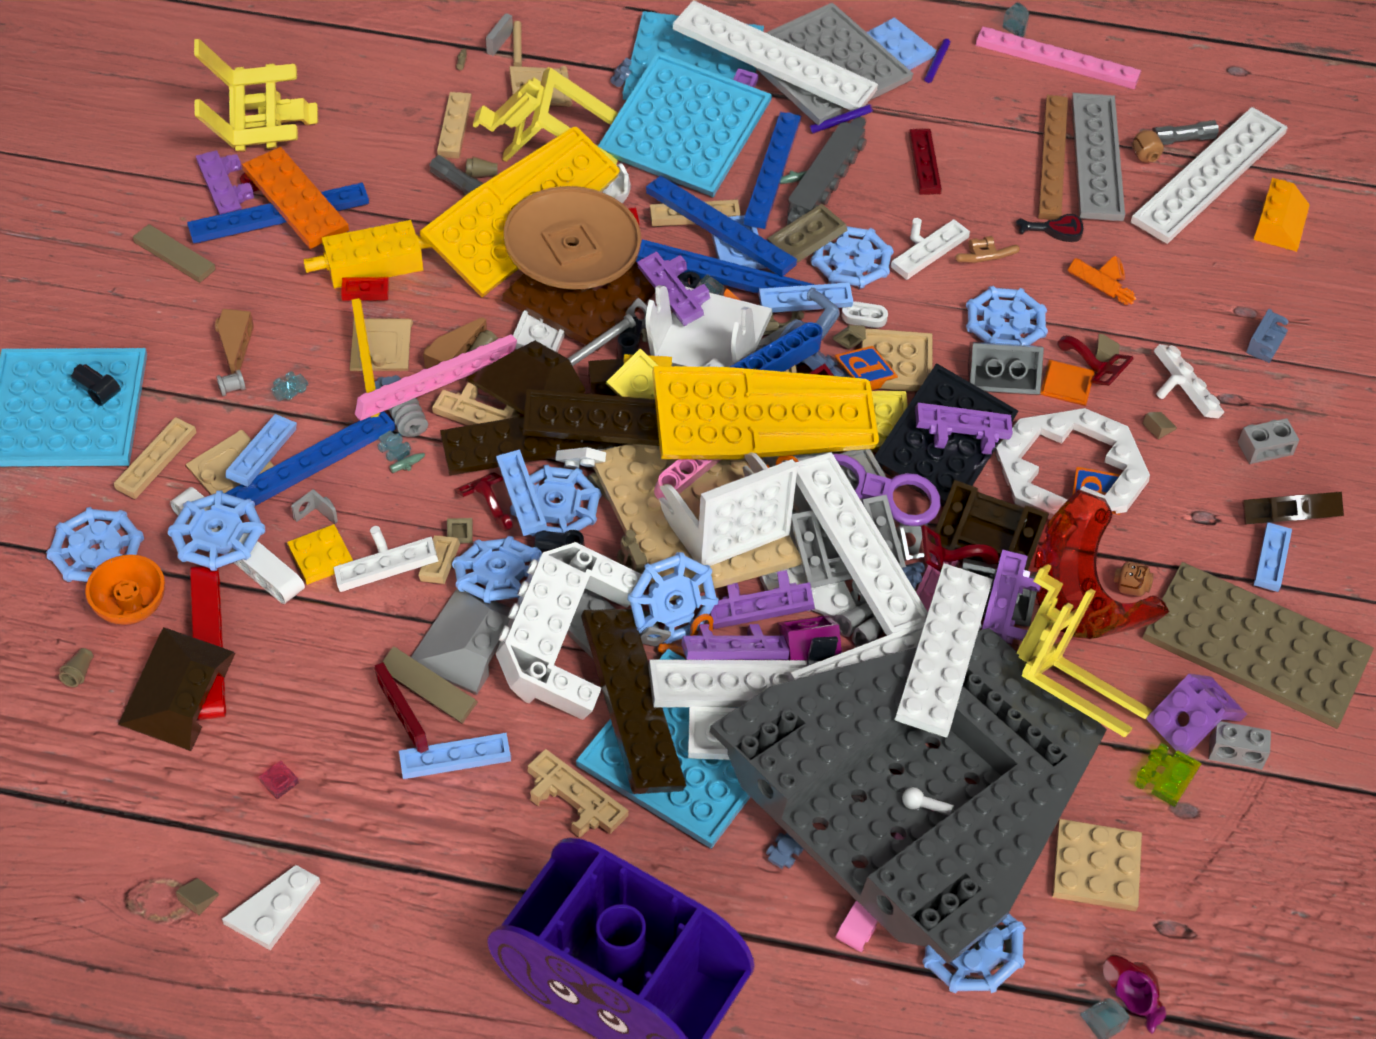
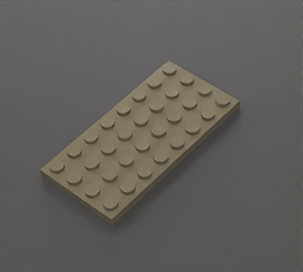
(1260, 645)

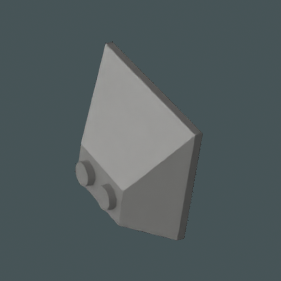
(818, 555)
(463, 640)

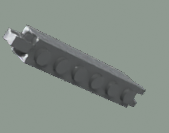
(827, 169)

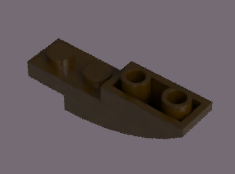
(1293, 507)

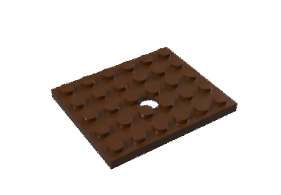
(580, 312)

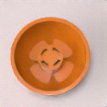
(125, 589)

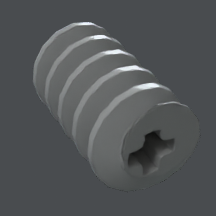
(409, 418)

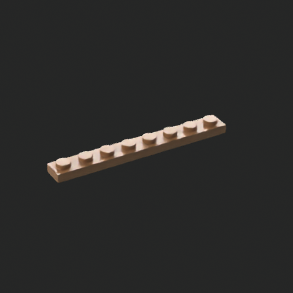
(1053, 158)

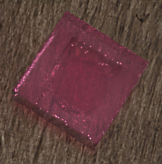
(279, 779)

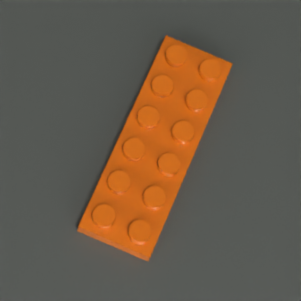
(295, 197)

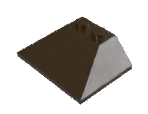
(527, 368)
(985, 520)
(175, 688)

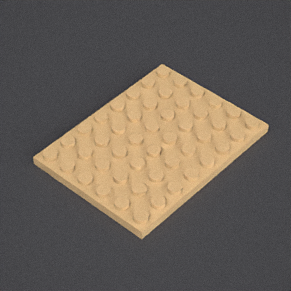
(629, 484)

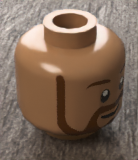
(1147, 146)
(1134, 579)

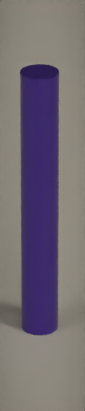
(937, 60)
(842, 118)

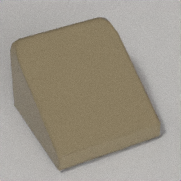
(851, 336)
(1106, 348)
(1158, 424)
(460, 528)
(196, 895)

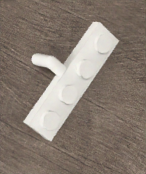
(930, 248)
(1183, 375)
(385, 562)

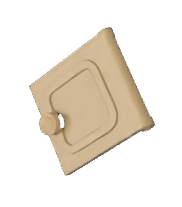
(521, 75)
(387, 344)
(216, 462)

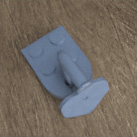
(826, 321)

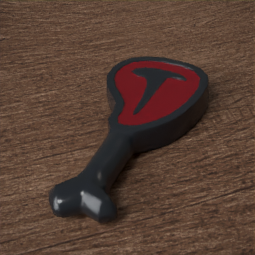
(1066, 228)

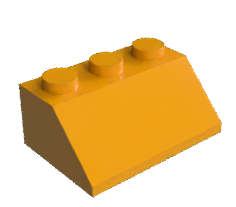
(1282, 216)

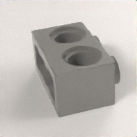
(1268, 441)
(1239, 745)

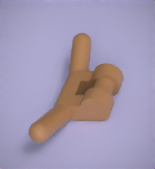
(988, 254)

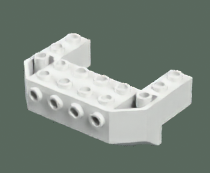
(543, 618)

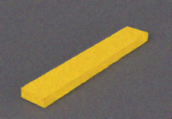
(363, 347)

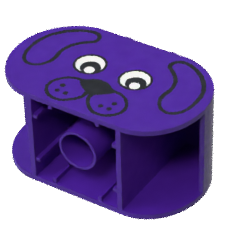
(620, 949)

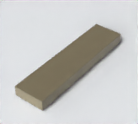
(174, 253)
(429, 685)

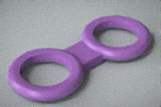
(873, 485)

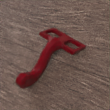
(1068, 342)
(484, 487)
(942, 555)

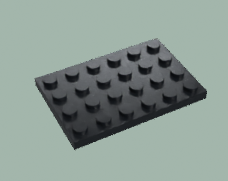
(913, 448)

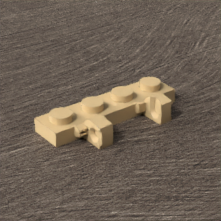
(466, 410)
(592, 803)

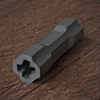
(1200, 131)
(447, 171)

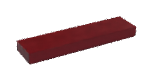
(925, 161)
(401, 708)

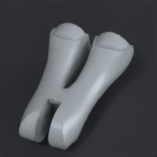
(853, 623)

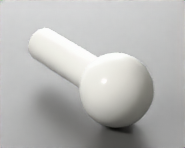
(914, 798)

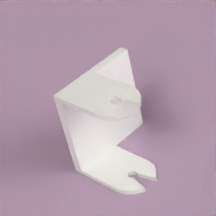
(726, 331)
(735, 514)

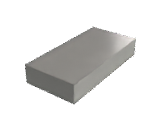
(499, 34)

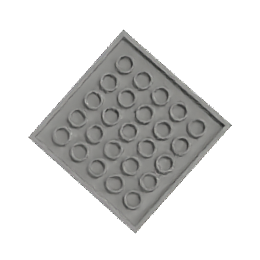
(844, 43)

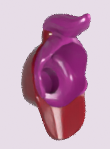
(1137, 988)

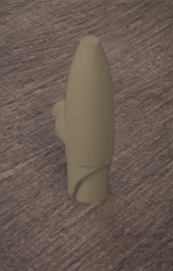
(461, 59)

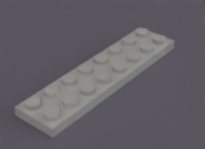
(1097, 157)

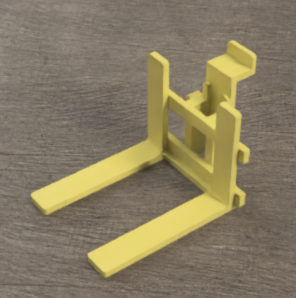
(537, 97)
(272, 110)
(1041, 654)

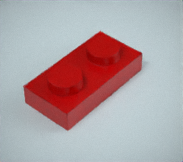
(365, 288)

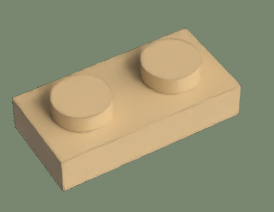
(446, 551)

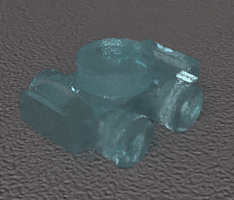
(291, 387)
(394, 445)

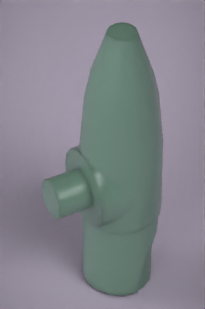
(792, 177)
(406, 463)

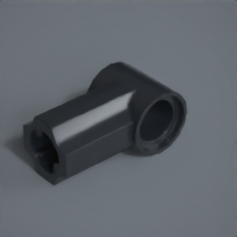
(629, 339)
(99, 387)
(551, 540)

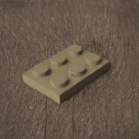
(809, 233)

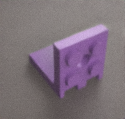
(1203, 702)

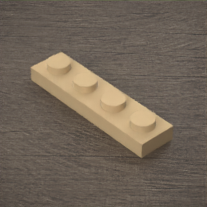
(454, 125)
(663, 215)
(155, 458)

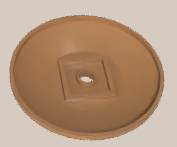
(598, 225)

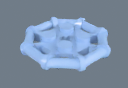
(864, 255)
(1015, 310)
(569, 498)
(95, 533)
(219, 541)
(488, 568)
(667, 586)
(983, 960)

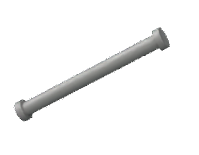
(603, 339)

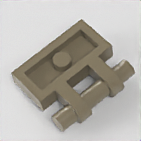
(630, 553)

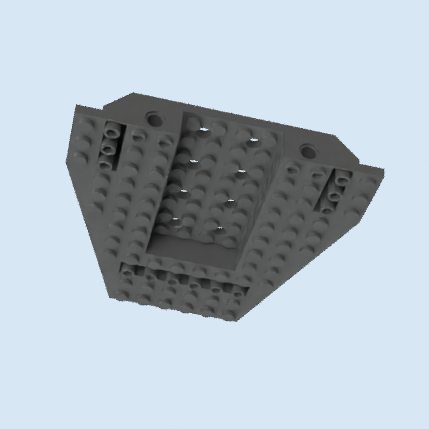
(836, 736)

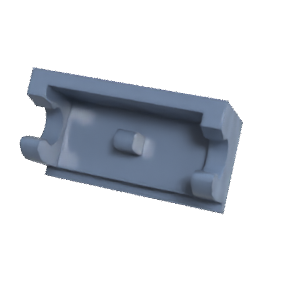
(1268, 336)

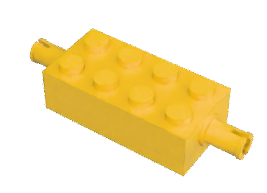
(370, 253)

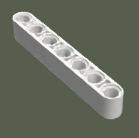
(261, 566)

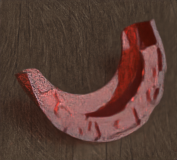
(1072, 552)

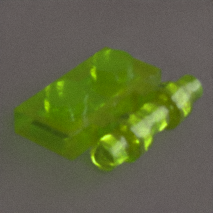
(1175, 778)

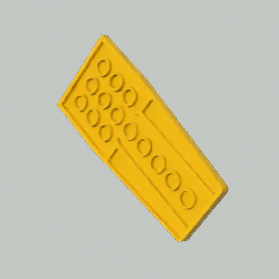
(473, 229)
(760, 412)

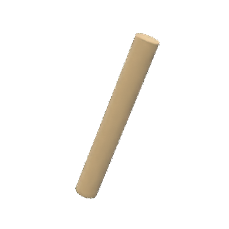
(517, 46)

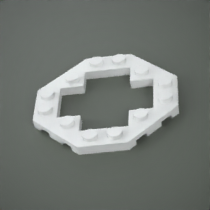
(1057, 427)

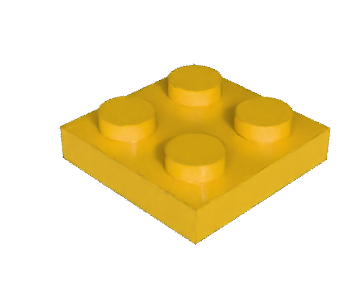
(319, 553)

